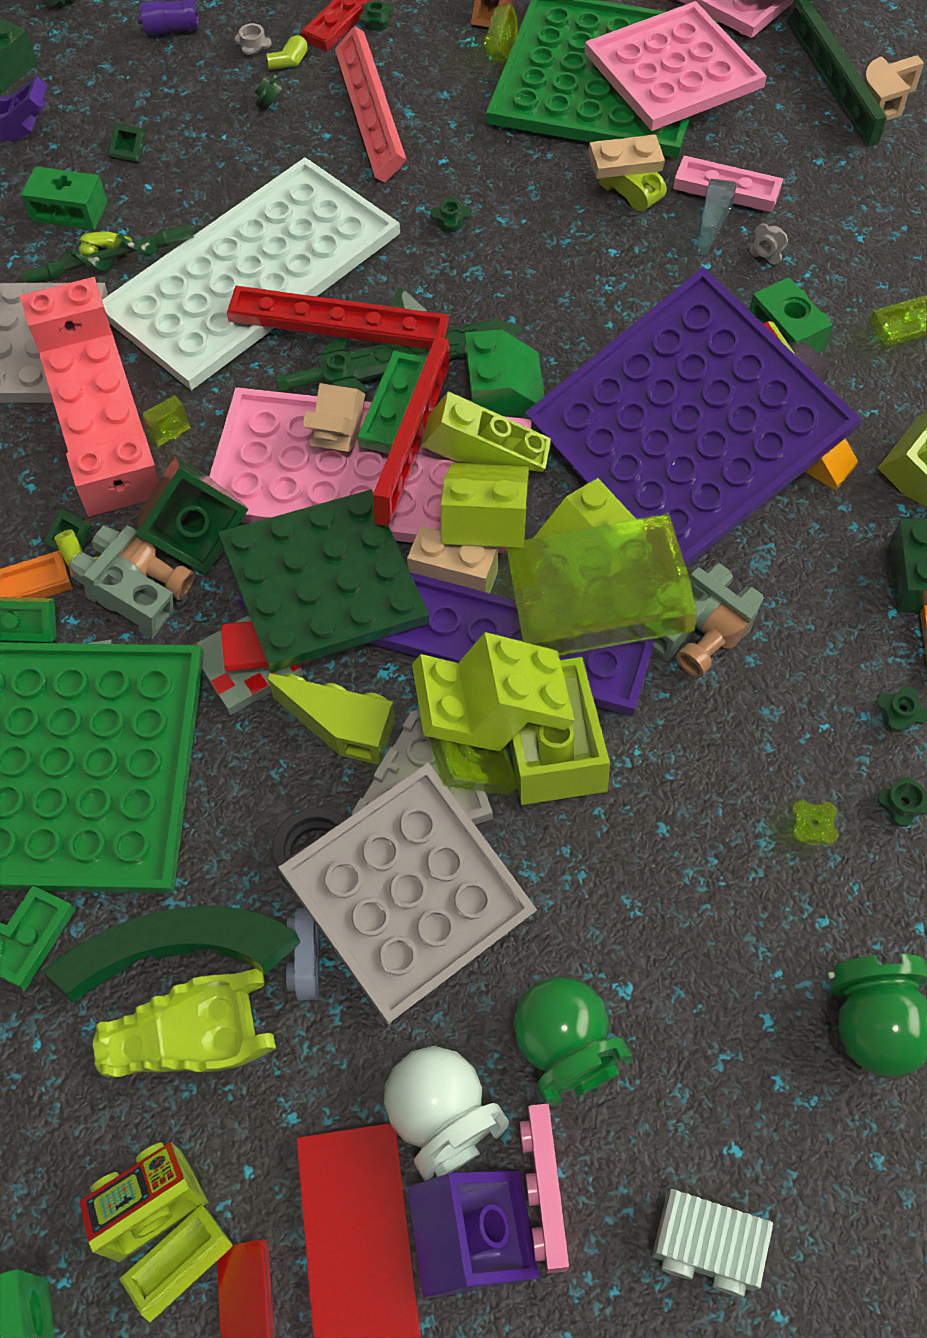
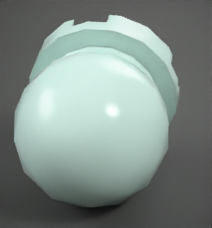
(438, 1107)

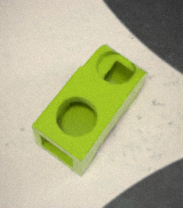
(639, 189)

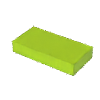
(175, 1263)

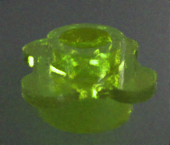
(808, 833)

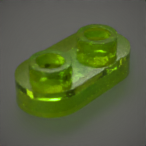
(501, 32)

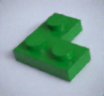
(31, 935)

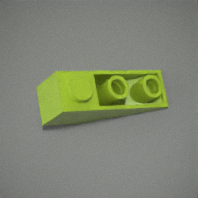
(482, 436)
(346, 721)

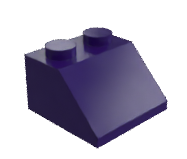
(471, 1232)

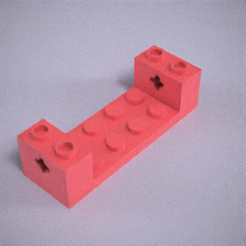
(91, 396)

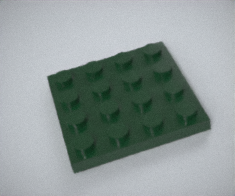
(321, 580)

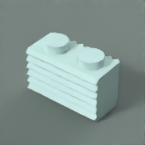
(712, 1242)

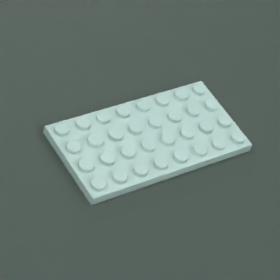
(283, 238)

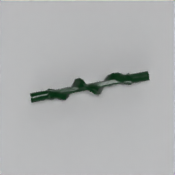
(104, 259)

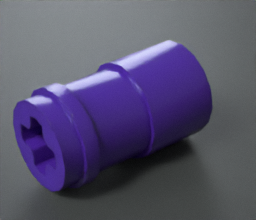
(164, 16)

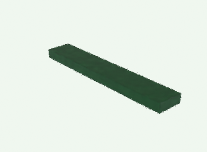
(838, 71)

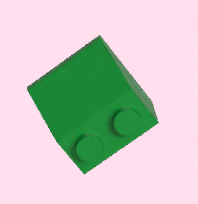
(502, 373)

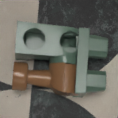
(121, 580)
(720, 616)

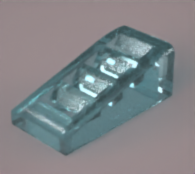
(716, 209)

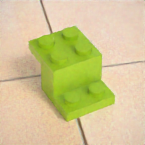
(491, 692)

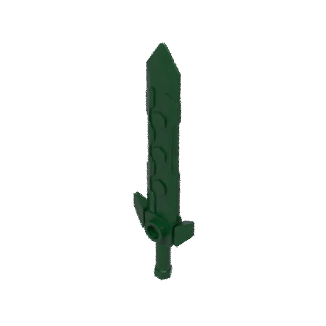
(351, 367)

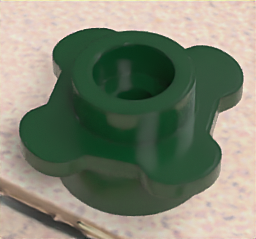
(376, 15)
(268, 91)
(450, 215)
(895, 717)
(904, 789)

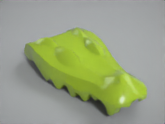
(191, 1029)

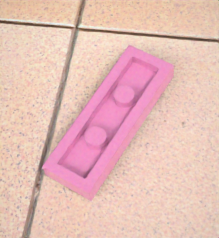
(752, 188)
(543, 1190)

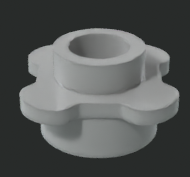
(252, 39)
(777, 239)

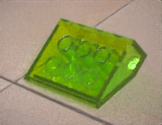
(602, 586)

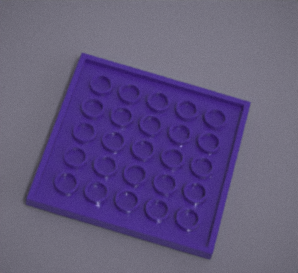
(694, 415)

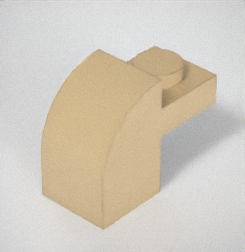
(893, 83)
(336, 417)

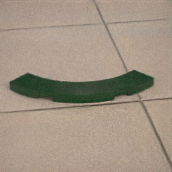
(172, 932)

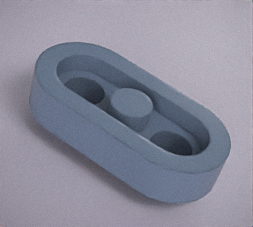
(304, 972)

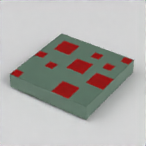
(238, 687)

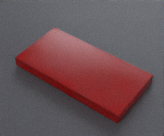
(357, 1235)

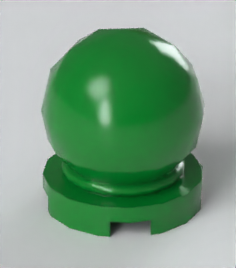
(883, 1014)
(565, 1034)

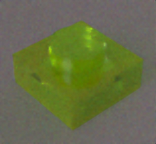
(166, 420)

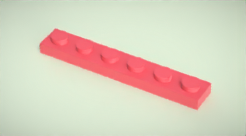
(370, 105)

